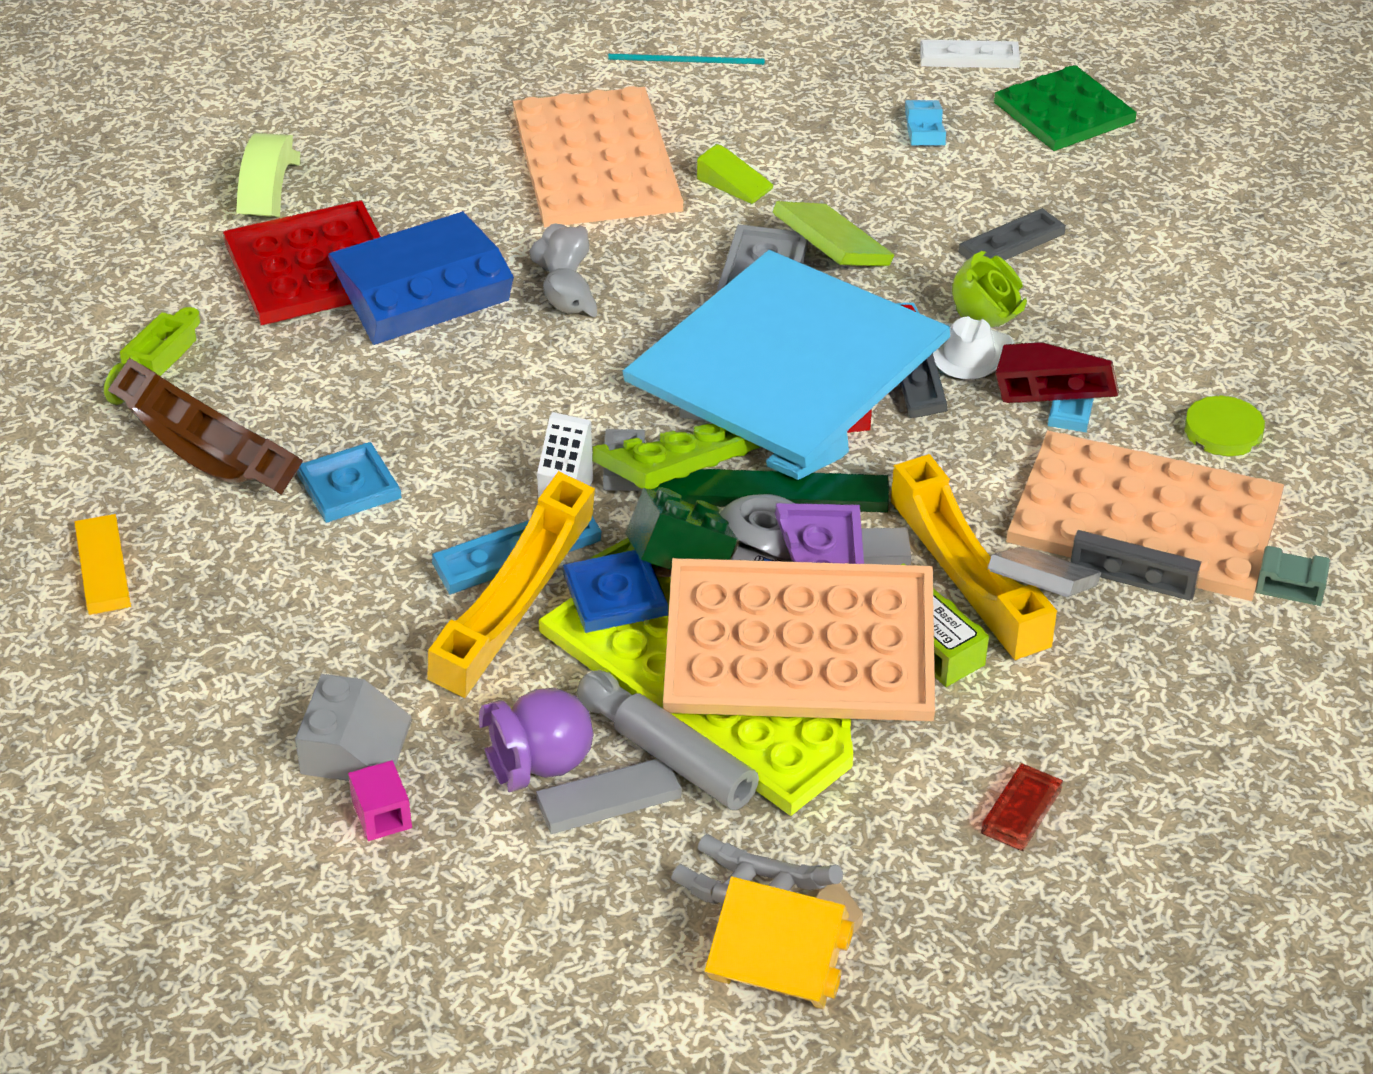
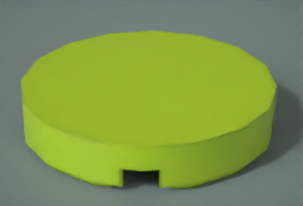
(1224, 425)

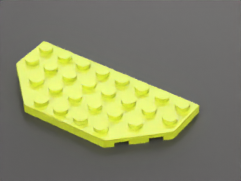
(790, 754)

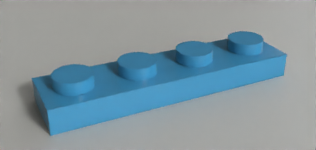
(484, 556)

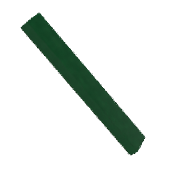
(724, 486)

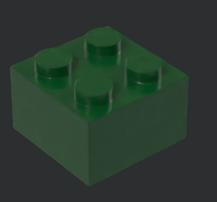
(672, 528)

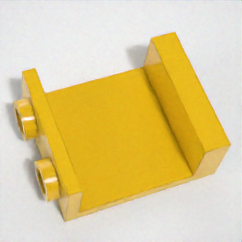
(779, 941)

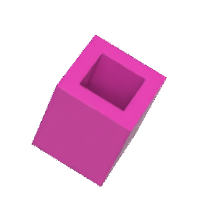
(380, 800)

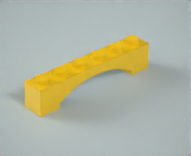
(1014, 612)
(475, 638)

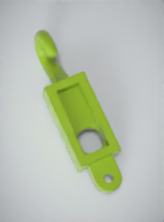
(151, 348)

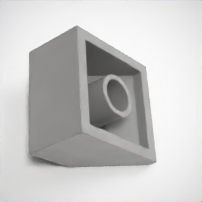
(349, 728)

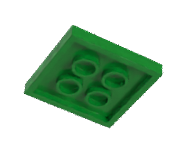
(1064, 107)

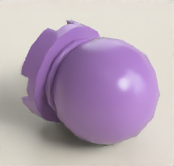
(540, 735)

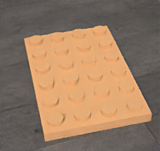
(596, 156)
(1148, 503)
(800, 640)

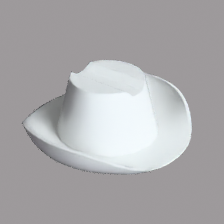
(971, 349)

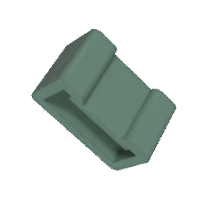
(1293, 576)

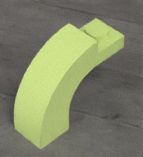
(263, 173)

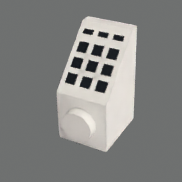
(566, 450)

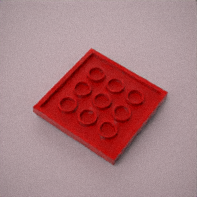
(288, 262)

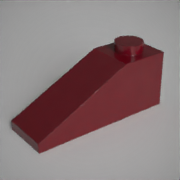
(1052, 373)

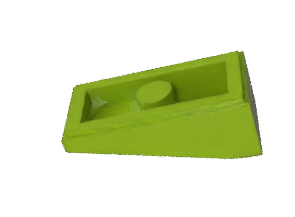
(731, 174)

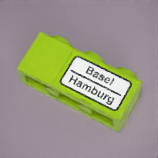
(958, 642)

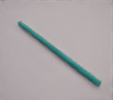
(696, 59)

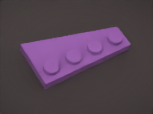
(821, 532)

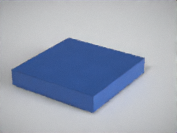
(614, 591)

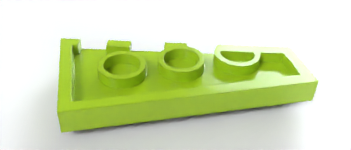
(672, 456)

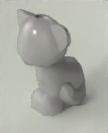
(561, 253)

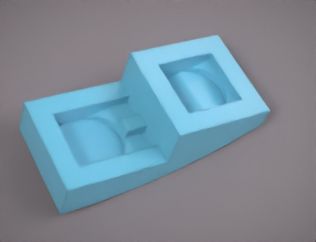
(925, 122)

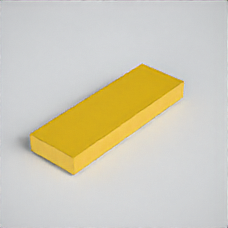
(102, 564)

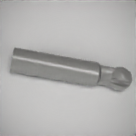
(670, 740)

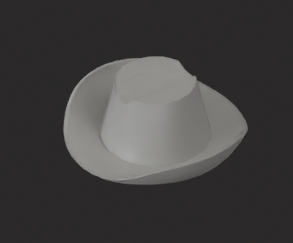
(755, 523)

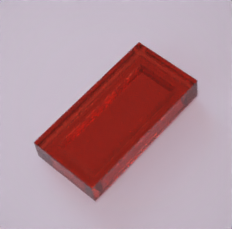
(1021, 807)

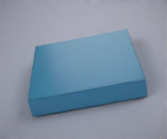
(348, 482)

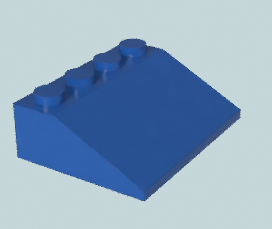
(422, 276)

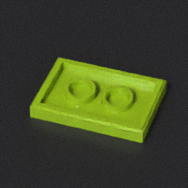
(833, 234)

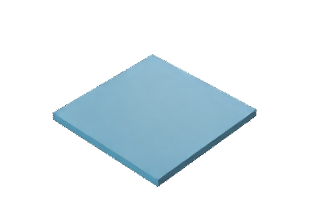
(787, 357)

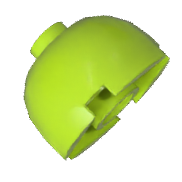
(988, 290)

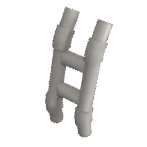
(746, 867)

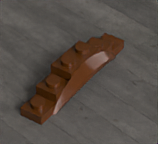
(201, 433)

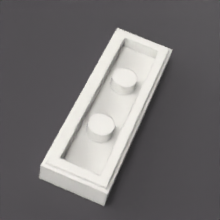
(969, 53)

